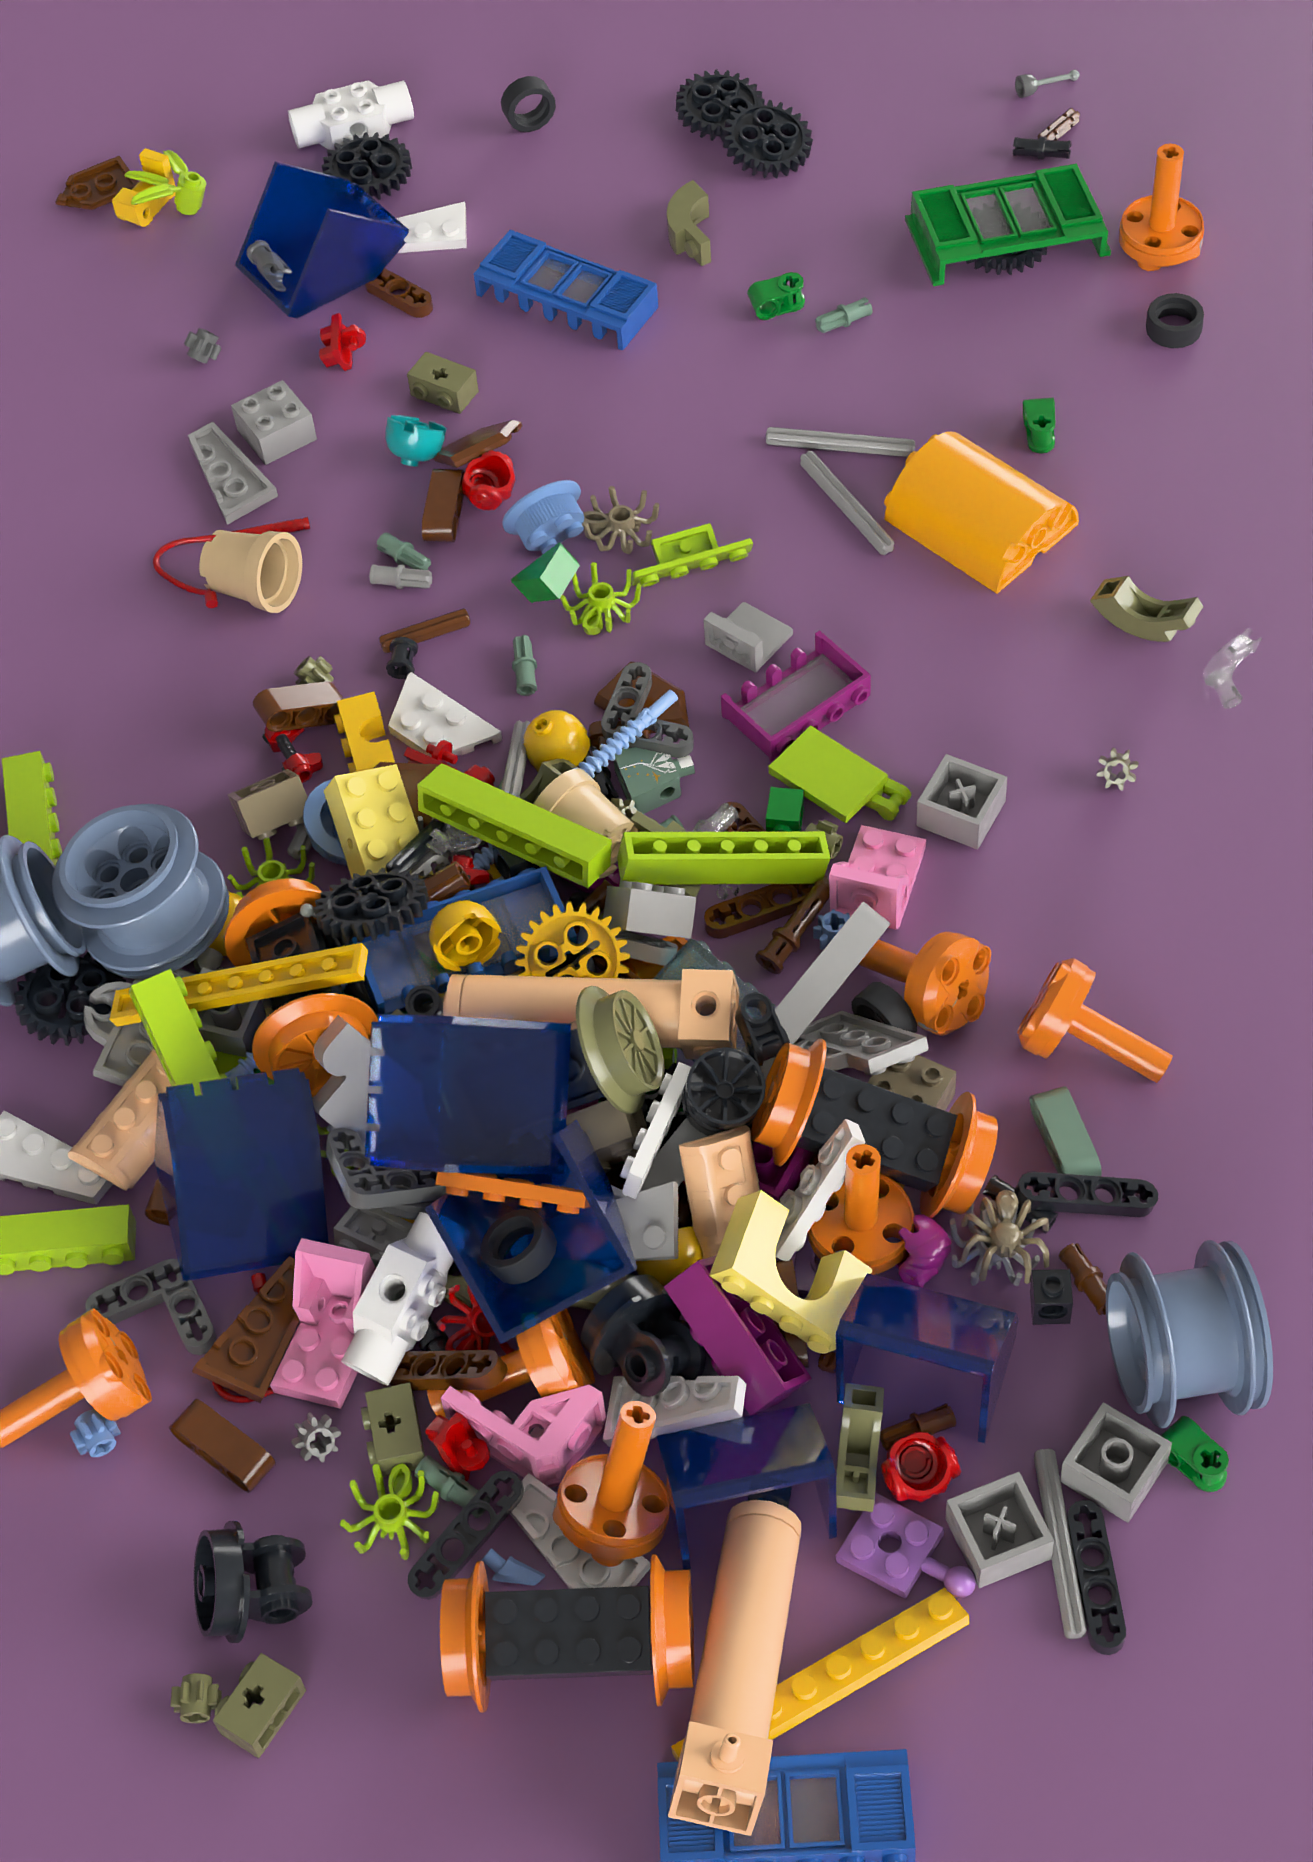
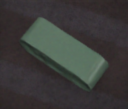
(1064, 1133)

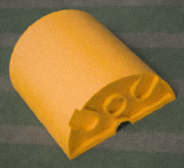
(976, 510)

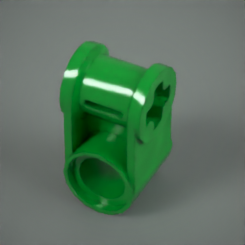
(775, 297)
(1039, 424)
(1193, 1450)

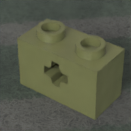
(442, 382)
(391, 1409)
(257, 1724)

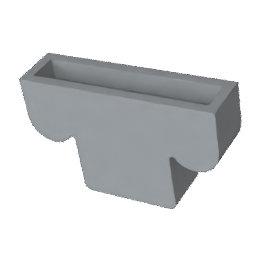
(345, 1095)

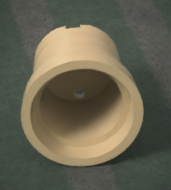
(253, 567)
(580, 800)

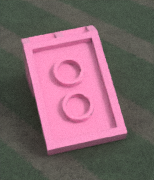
(878, 873)
(324, 1297)
(569, 1429)

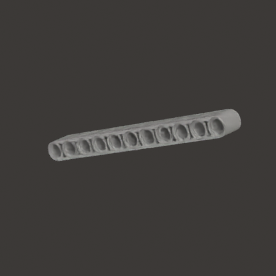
(795, 1015)

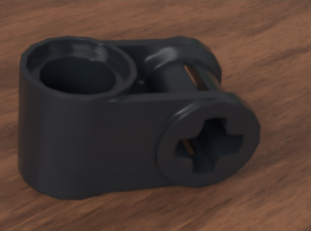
(761, 1036)

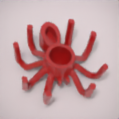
(475, 1323)

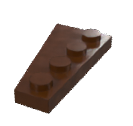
(257, 1339)

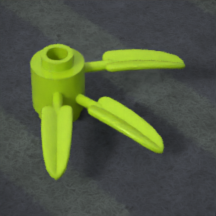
(188, 191)

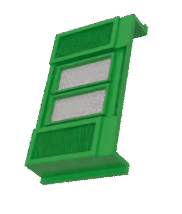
(1004, 218)

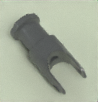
(268, 264)

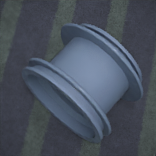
(141, 890)
(30, 922)
(1190, 1333)

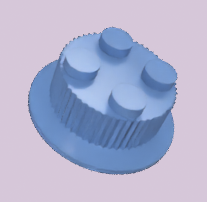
(546, 516)
(321, 827)

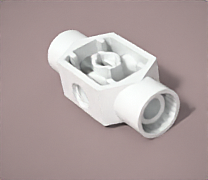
(350, 111)
(398, 1301)

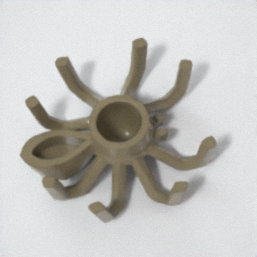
(620, 521)
(1006, 1236)

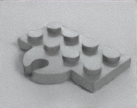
(862, 1043)
(123, 1045)

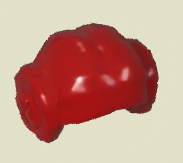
(489, 480)
(919, 1467)

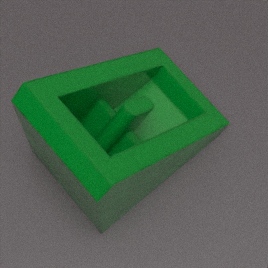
(547, 575)

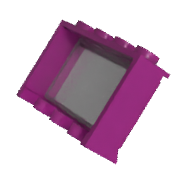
(808, 693)

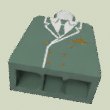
(650, 777)

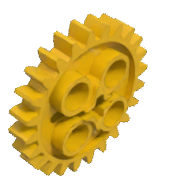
(554, 932)

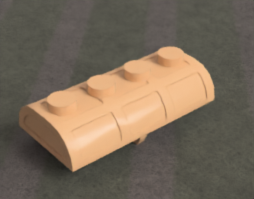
(123, 1135)
(716, 1175)

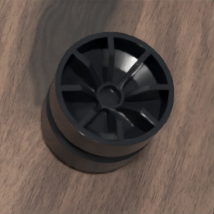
(723, 1091)

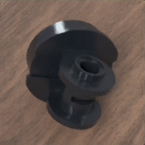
(643, 1334)
(224, 1591)

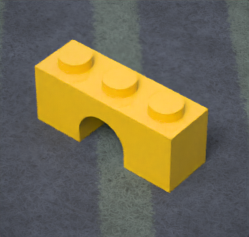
(362, 722)

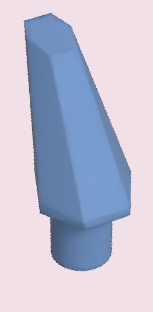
(511, 1570)

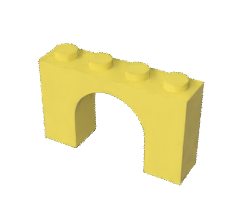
(749, 1269)

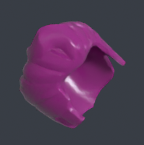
(927, 1251)

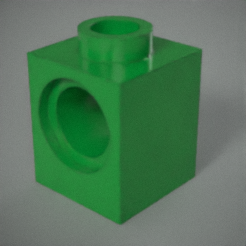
(785, 810)

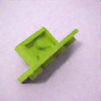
(687, 551)

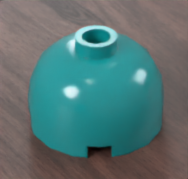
(413, 439)

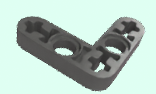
(623, 690)
(365, 1186)
(169, 1293)

